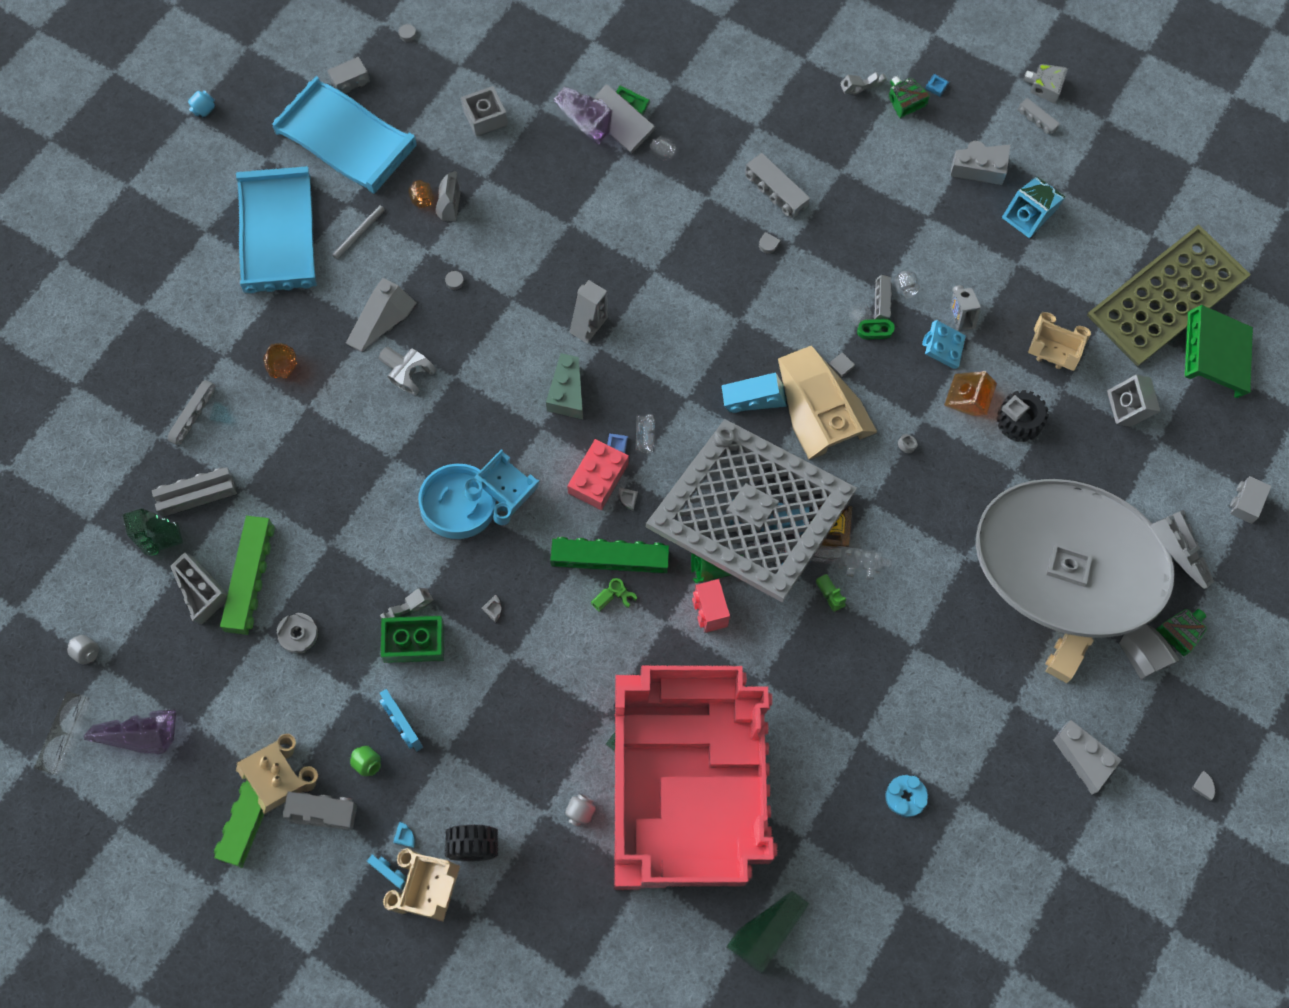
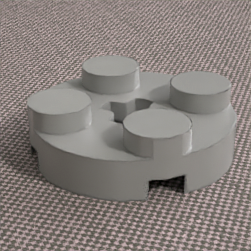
(294, 622)

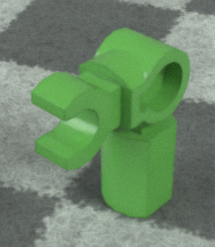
(615, 588)
(835, 599)

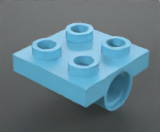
(944, 344)

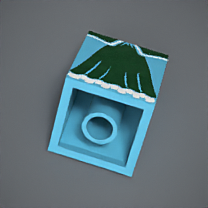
(1033, 206)

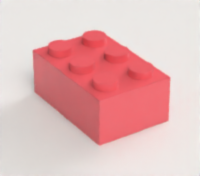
(598, 474)

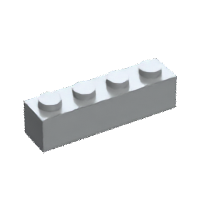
(1038, 116)
(883, 297)

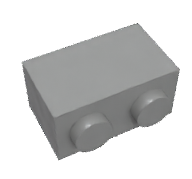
(348, 75)
(1250, 499)

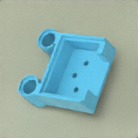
(504, 484)

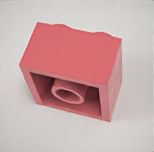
(711, 606)

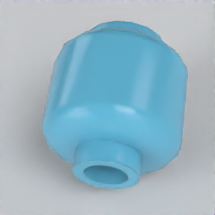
(201, 103)

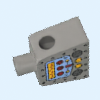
(965, 308)

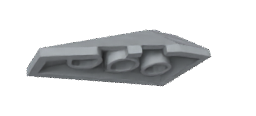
(383, 311)

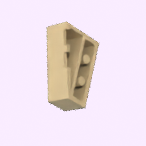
(1067, 656)

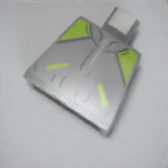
(1047, 81)

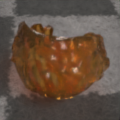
(279, 360)

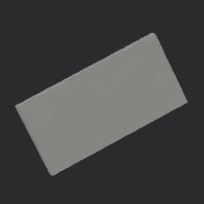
(626, 123)

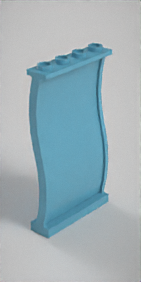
(344, 134)
(275, 230)

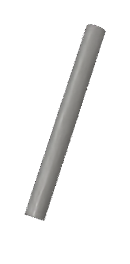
(358, 232)

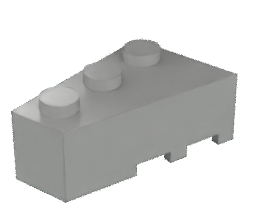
(1087, 756)

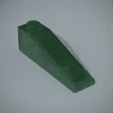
(764, 934)

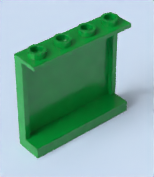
(1219, 349)

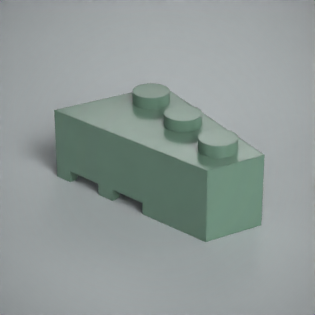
(565, 389)

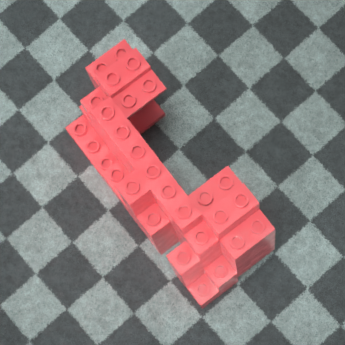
(690, 778)

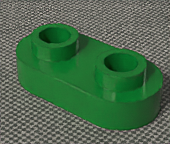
(874, 328)

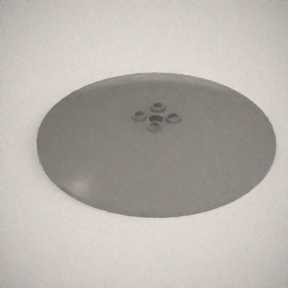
(1117, 560)

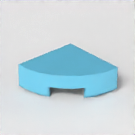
(404, 836)

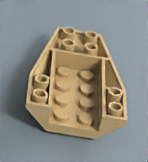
(821, 403)

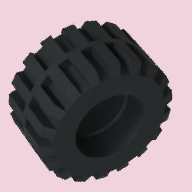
(1022, 429)
(471, 843)

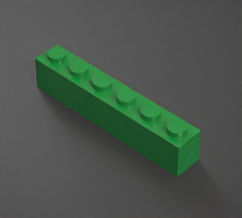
(609, 555)

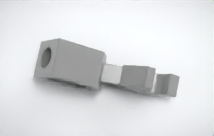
(854, 84)
(414, 602)

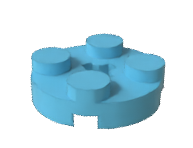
(917, 800)

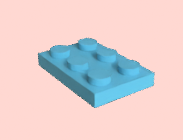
(400, 721)

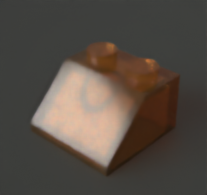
(971, 393)

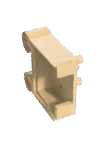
(1057, 343)
(273, 776)
(426, 888)

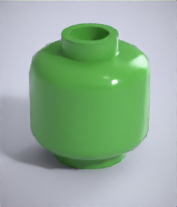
(365, 761)

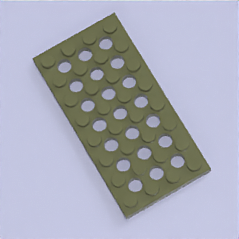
(1168, 283)

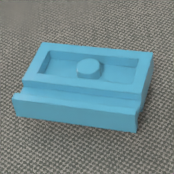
(382, 866)

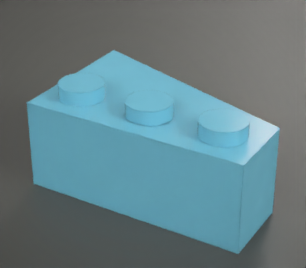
(754, 394)

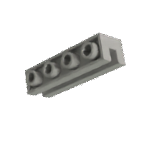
(776, 185)
(194, 491)

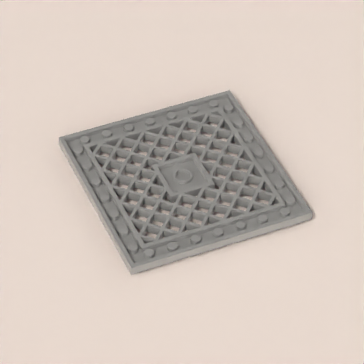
(753, 510)

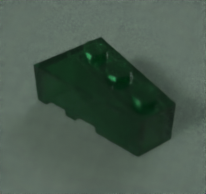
(151, 532)

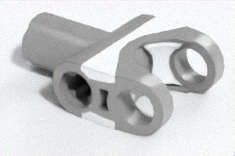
(405, 367)

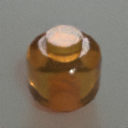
(421, 194)

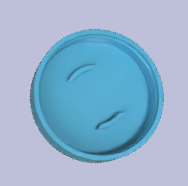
(447, 508)

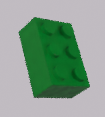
(412, 639)

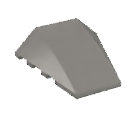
(1180, 543)

